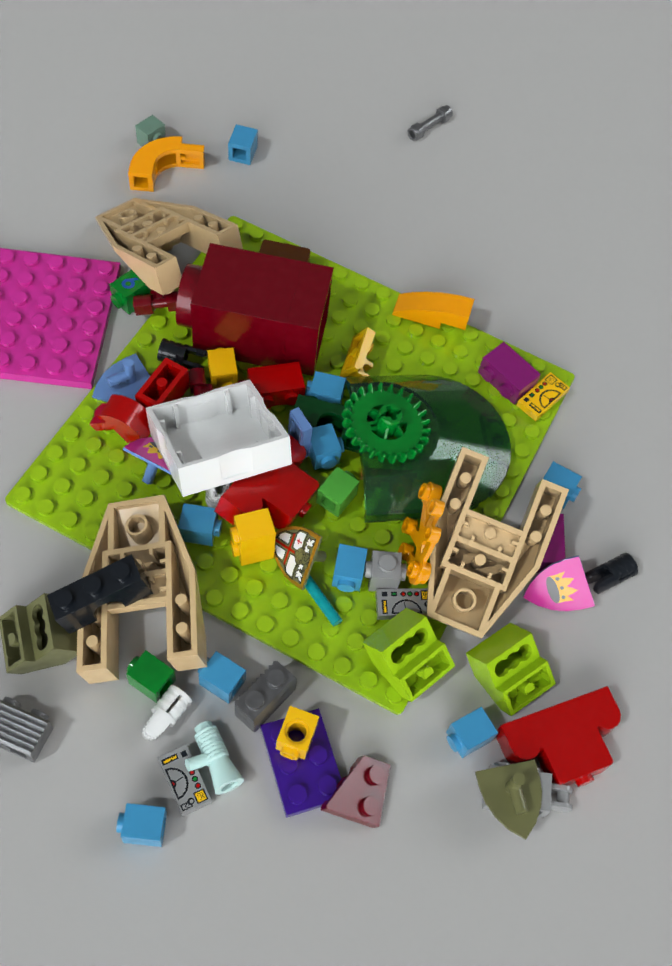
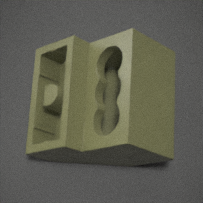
(34, 638)

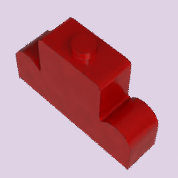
(281, 490)
(565, 737)

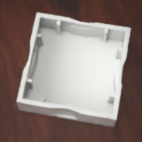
(218, 437)

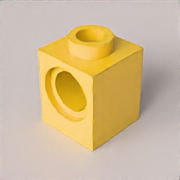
(222, 367)
(296, 720)

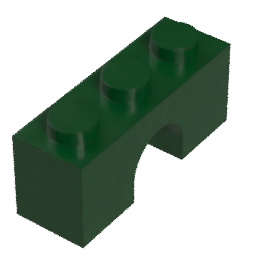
(322, 413)

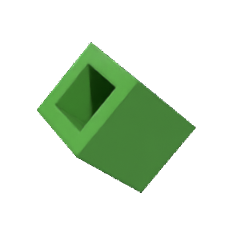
(337, 491)

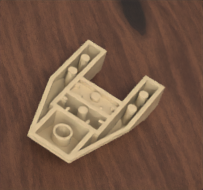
(148, 228)
(152, 536)
(480, 560)

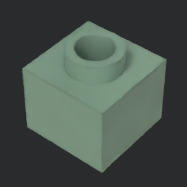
(149, 130)

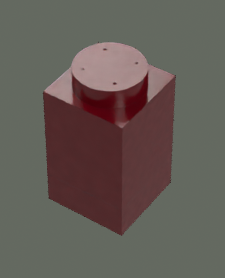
(258, 305)

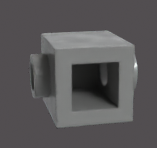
(384, 570)

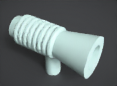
(216, 757)

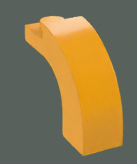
(159, 156)

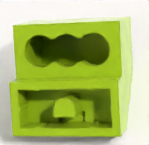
(408, 654)
(511, 668)

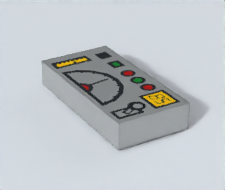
(392, 601)
(185, 785)

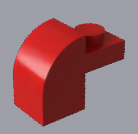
(123, 416)

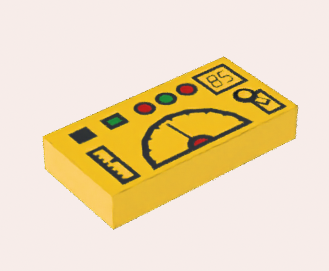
(542, 396)

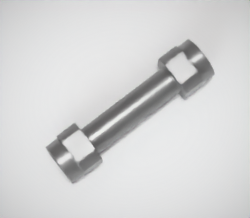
(442, 115)

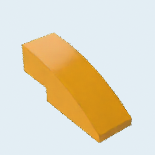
(434, 308)

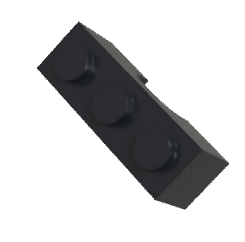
(120, 582)

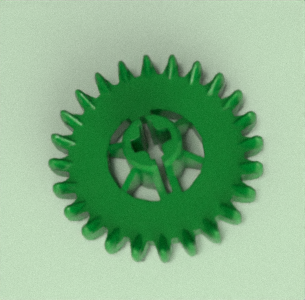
(392, 415)

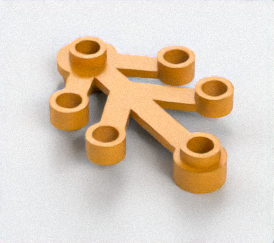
(424, 536)

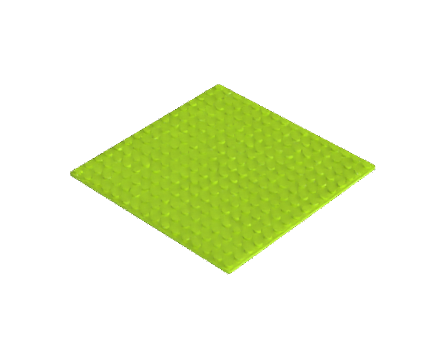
(89, 469)

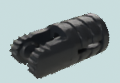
(179, 353)
(612, 572)

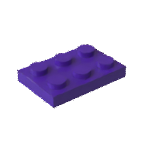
(302, 782)

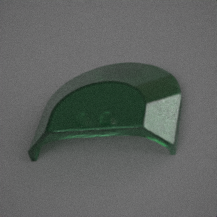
(457, 421)

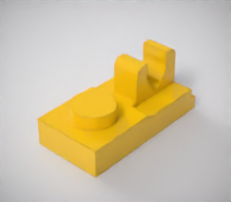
(356, 357)

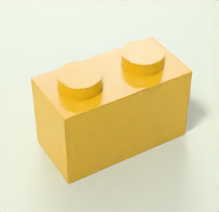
(253, 537)

